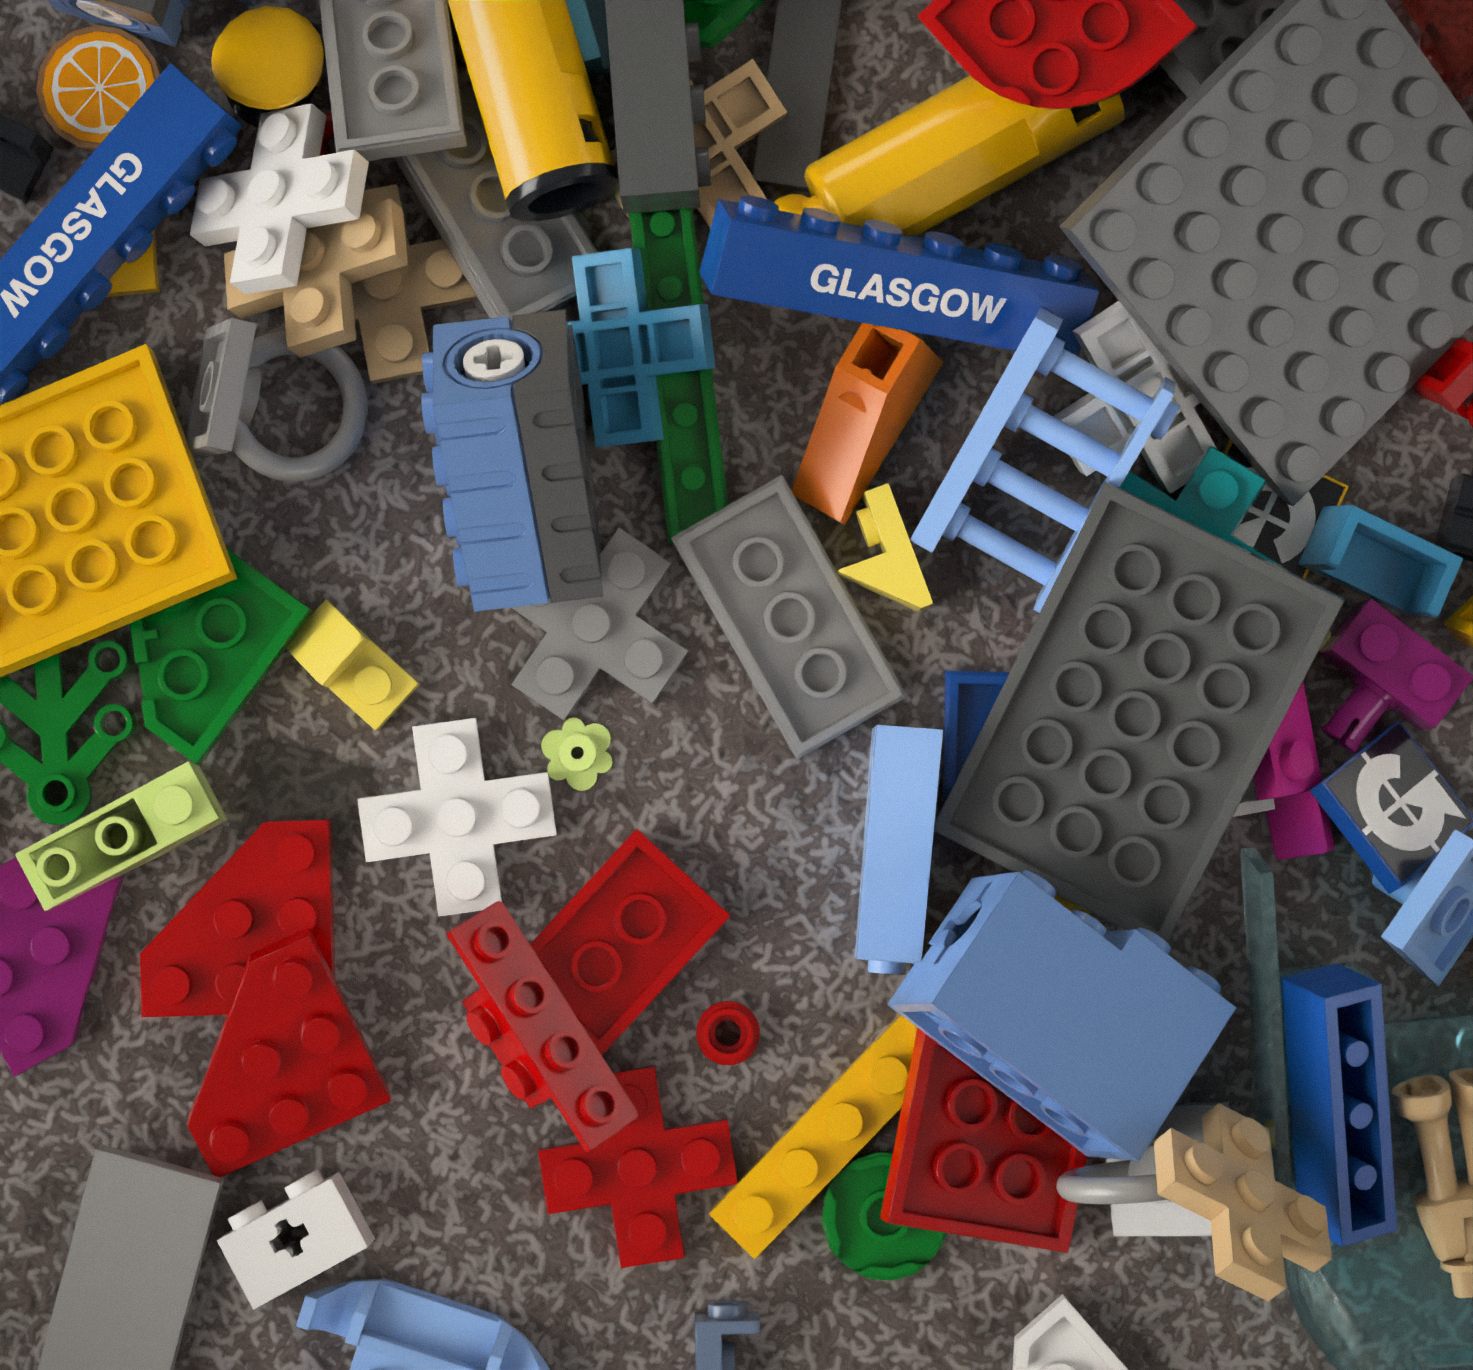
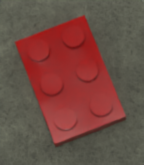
(626, 937)

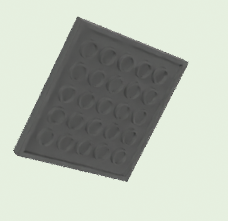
(1297, 233)

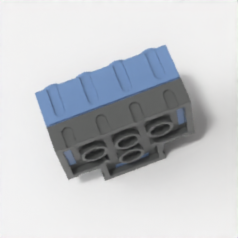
(514, 459)

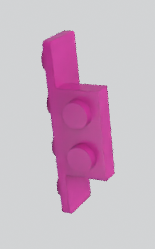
(1287, 774)

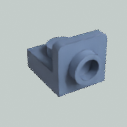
(722, 1318)

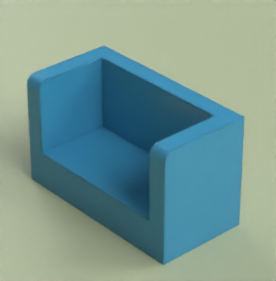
(1380, 561)

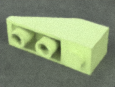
(122, 835)

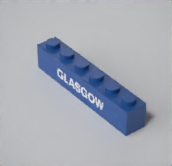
(105, 219)
(889, 277)

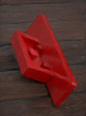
(535, 1030)

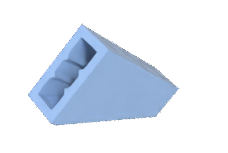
(897, 846)

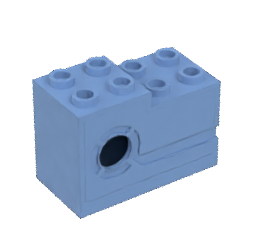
(1062, 1014)

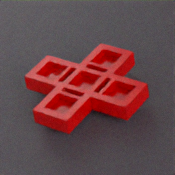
(641, 1173)

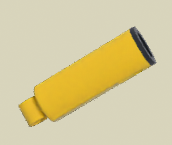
(536, 106)

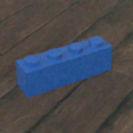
(1340, 1099)

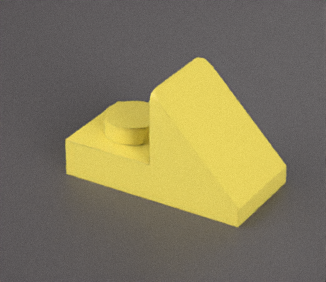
(895, 571)
(351, 665)

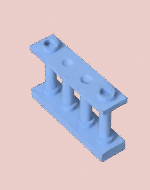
(1013, 409)

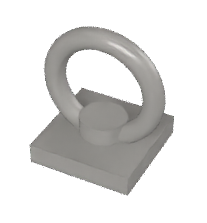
(229, 392)
(1132, 1185)

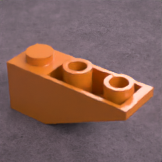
(862, 416)

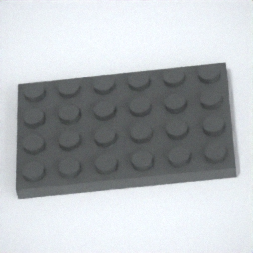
(1137, 712)

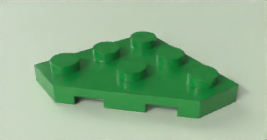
(211, 656)

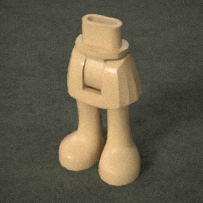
(1447, 1202)

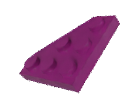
(46, 966)

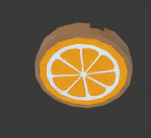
(93, 82)

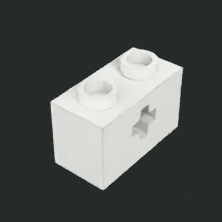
(271, 1268)

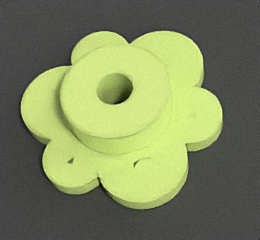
(581, 772)

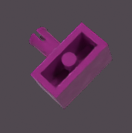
(1390, 671)

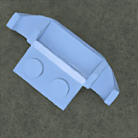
(416, 1329)

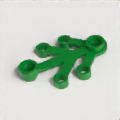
(52, 719)

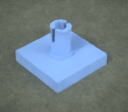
(1435, 911)

